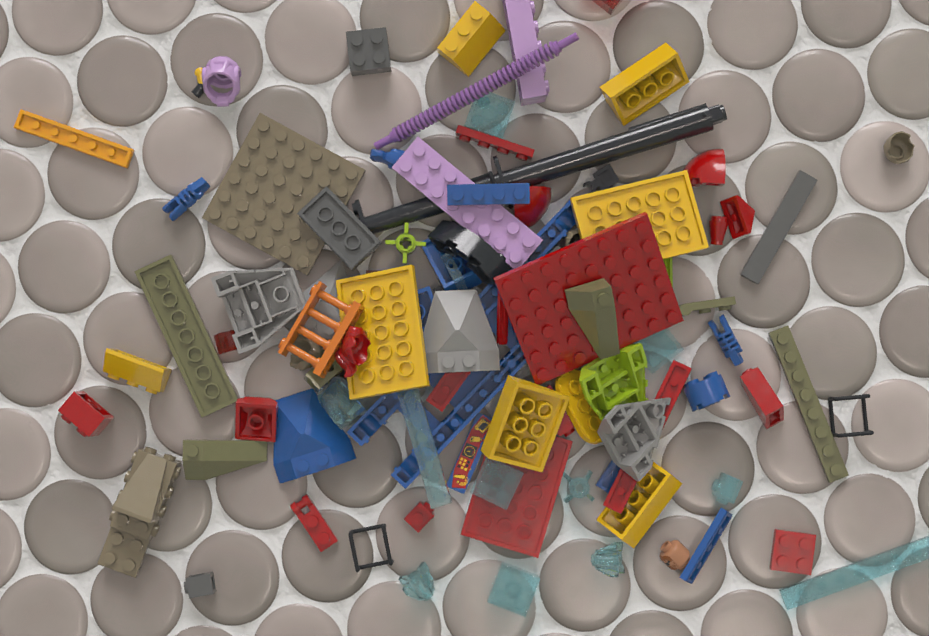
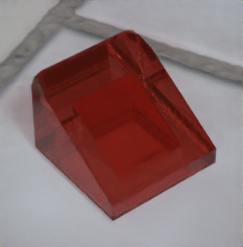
(225, 342)

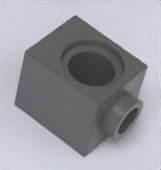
(200, 585)

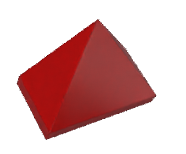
(738, 215)

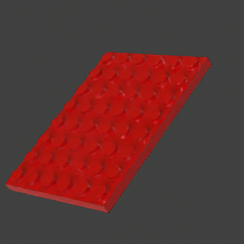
(538, 306)

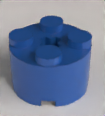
(706, 391)

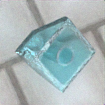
(338, 405)

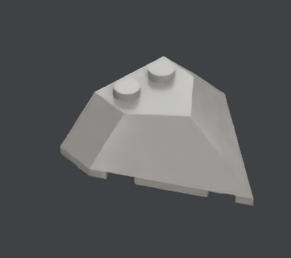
(329, 279)
(632, 434)

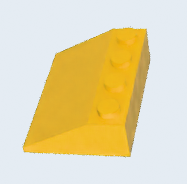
(524, 424)

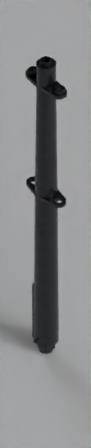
(634, 141)

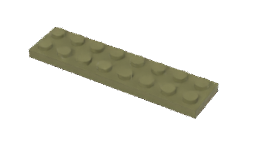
(186, 335)

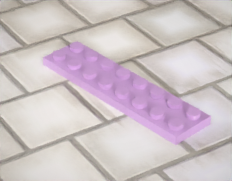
(493, 223)

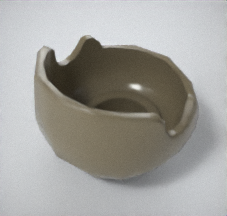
(898, 148)

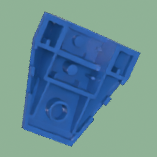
(307, 438)

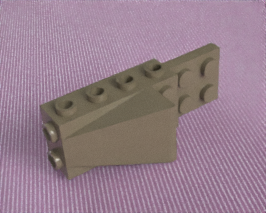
(138, 510)

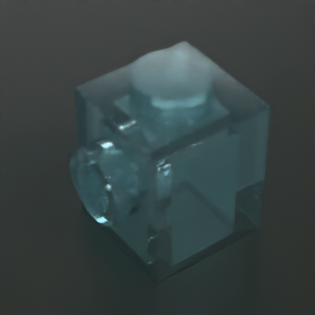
(726, 488)

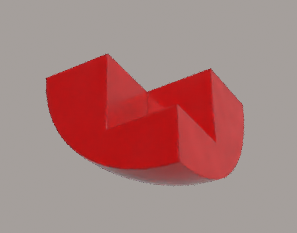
(707, 168)
(539, 202)

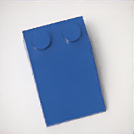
(441, 271)

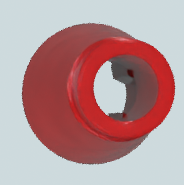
(718, 227)

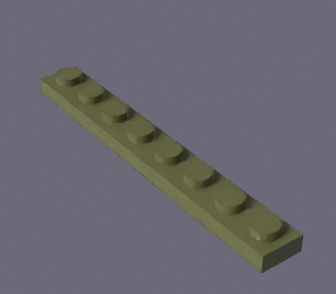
(808, 404)

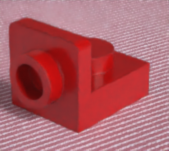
(420, 516)

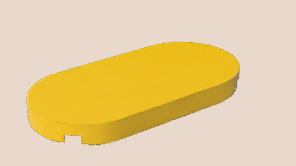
(578, 409)

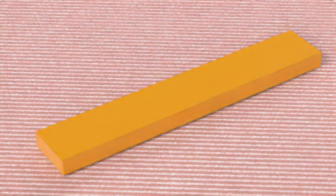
(74, 138)

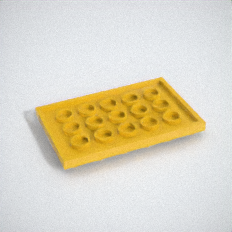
(665, 199)
(394, 328)

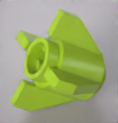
(401, 239)

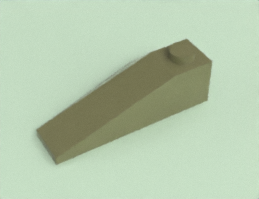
(595, 313)
(212, 458)

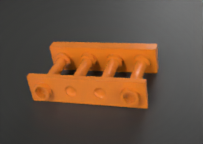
(323, 364)

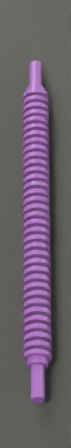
(476, 91)

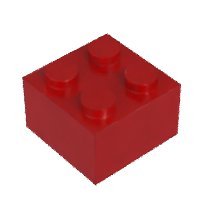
(85, 414)

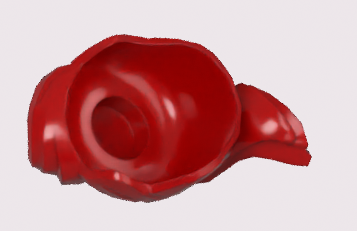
(353, 350)

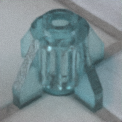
(573, 482)
(609, 559)
(418, 583)

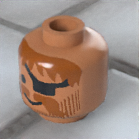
(674, 555)

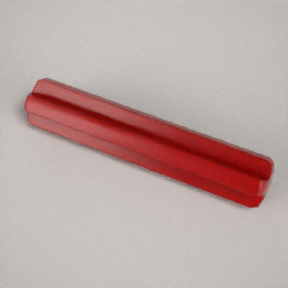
(502, 323)

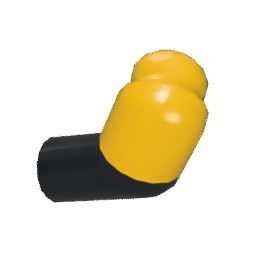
(198, 90)

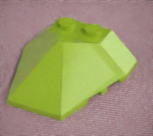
(615, 380)

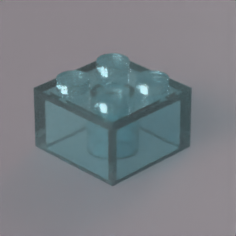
(513, 589)

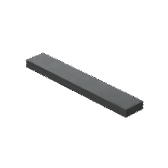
(778, 227)

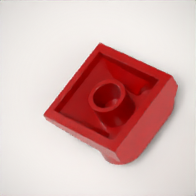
(256, 419)

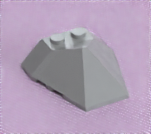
(259, 302)
(459, 334)

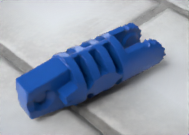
(186, 198)
(727, 341)

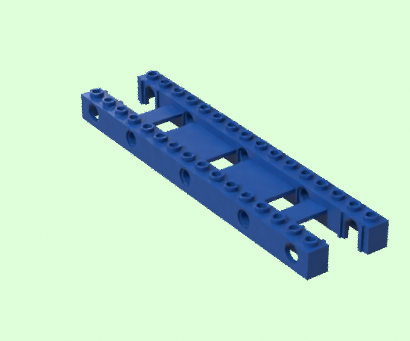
(479, 385)

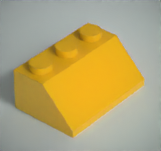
(471, 39)
(135, 370)

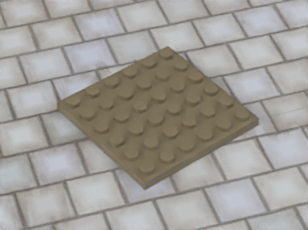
(271, 183)

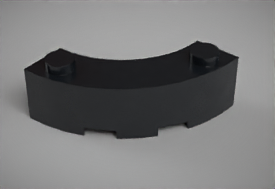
(480, 256)

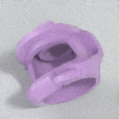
(221, 73)

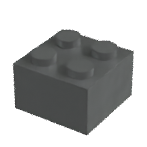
(368, 51)

